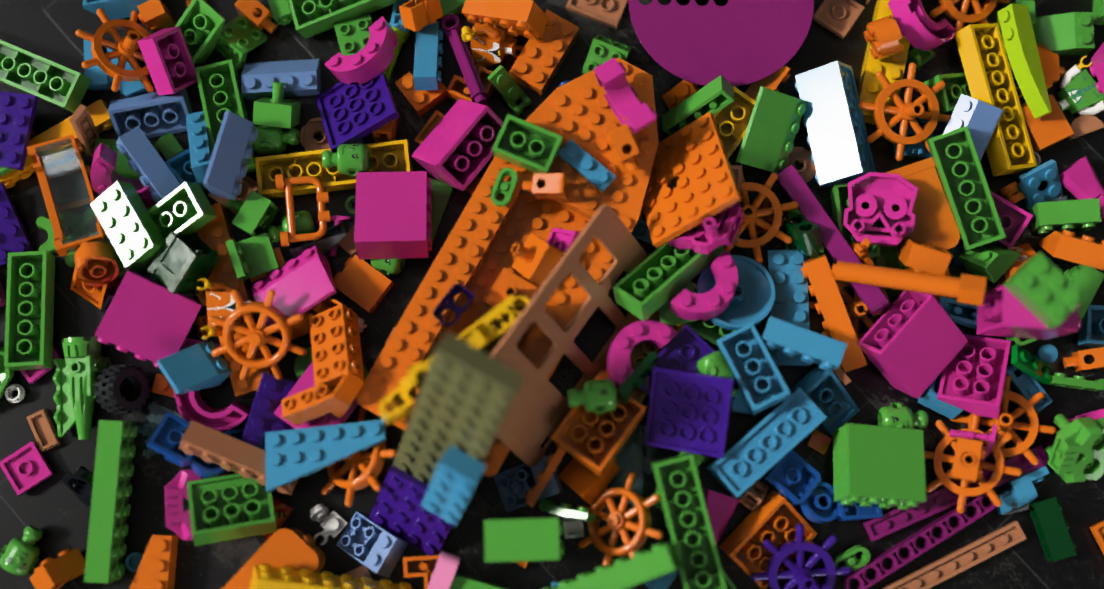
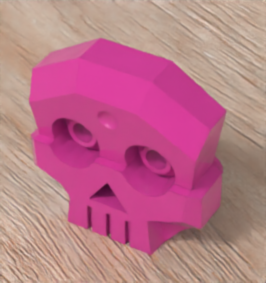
(881, 193)
(712, 232)
(174, 493)

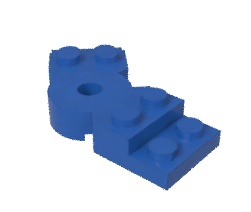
(168, 439)
(803, 486)

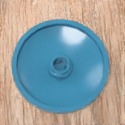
(752, 296)

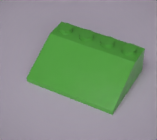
(771, 130)
(229, 509)

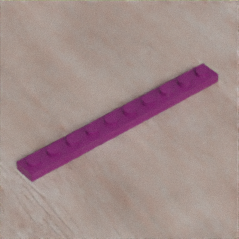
(943, 498)

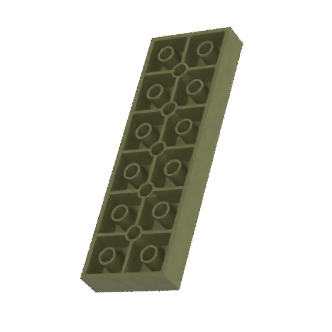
(458, 405)

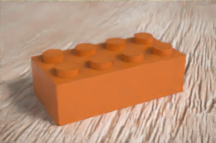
(511, 16)
(544, 56)

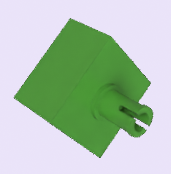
(277, 110)
(254, 214)

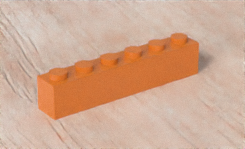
(833, 310)

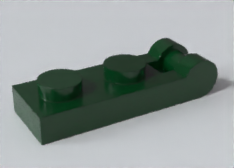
(637, 377)

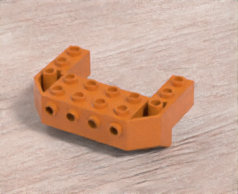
(335, 363)

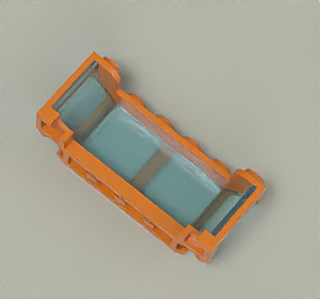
(67, 193)

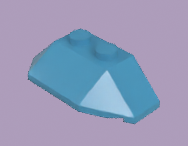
(113, 8)

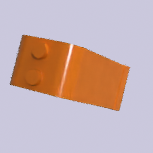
(932, 211)
(284, 548)

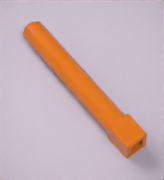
(967, 289)

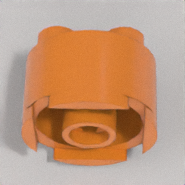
(883, 37)
(96, 263)

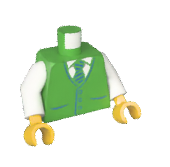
(1080, 92)

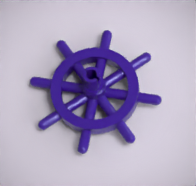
(801, 572)

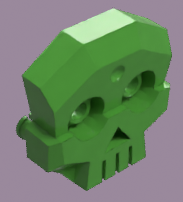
(1077, 449)

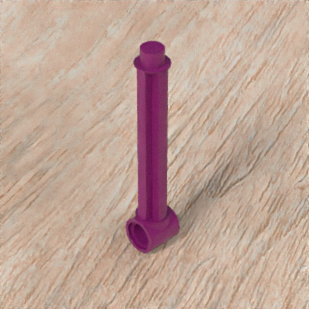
(452, 31)

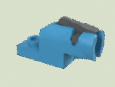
(1020, 492)

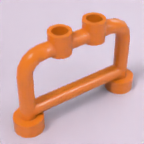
(324, 216)

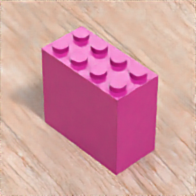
(459, 144)
(393, 215)
(1007, 317)
(147, 318)
(912, 342)

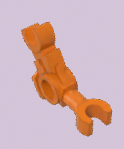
(862, 252)

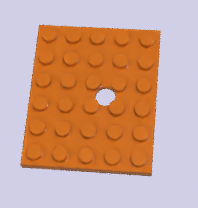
(703, 186)

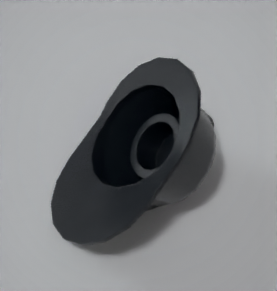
(80, 484)

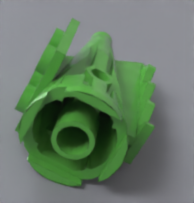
(75, 384)

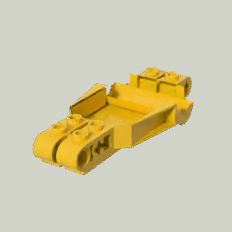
(481, 334)

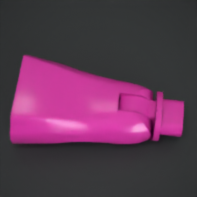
(1083, 182)
(719, 510)

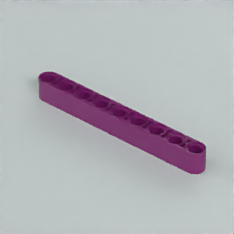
(830, 235)
(909, 543)

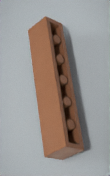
(228, 453)

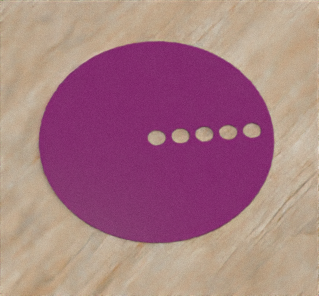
(733, 40)

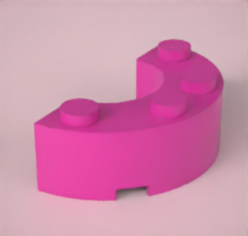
(917, 25)
(370, 60)
(623, 97)
(104, 174)
(714, 302)
(636, 333)
(194, 408)

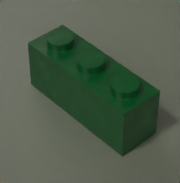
(1052, 529)

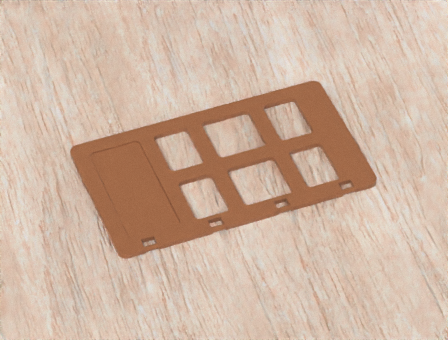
(538, 404)

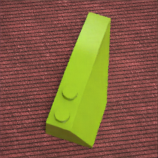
(1024, 57)

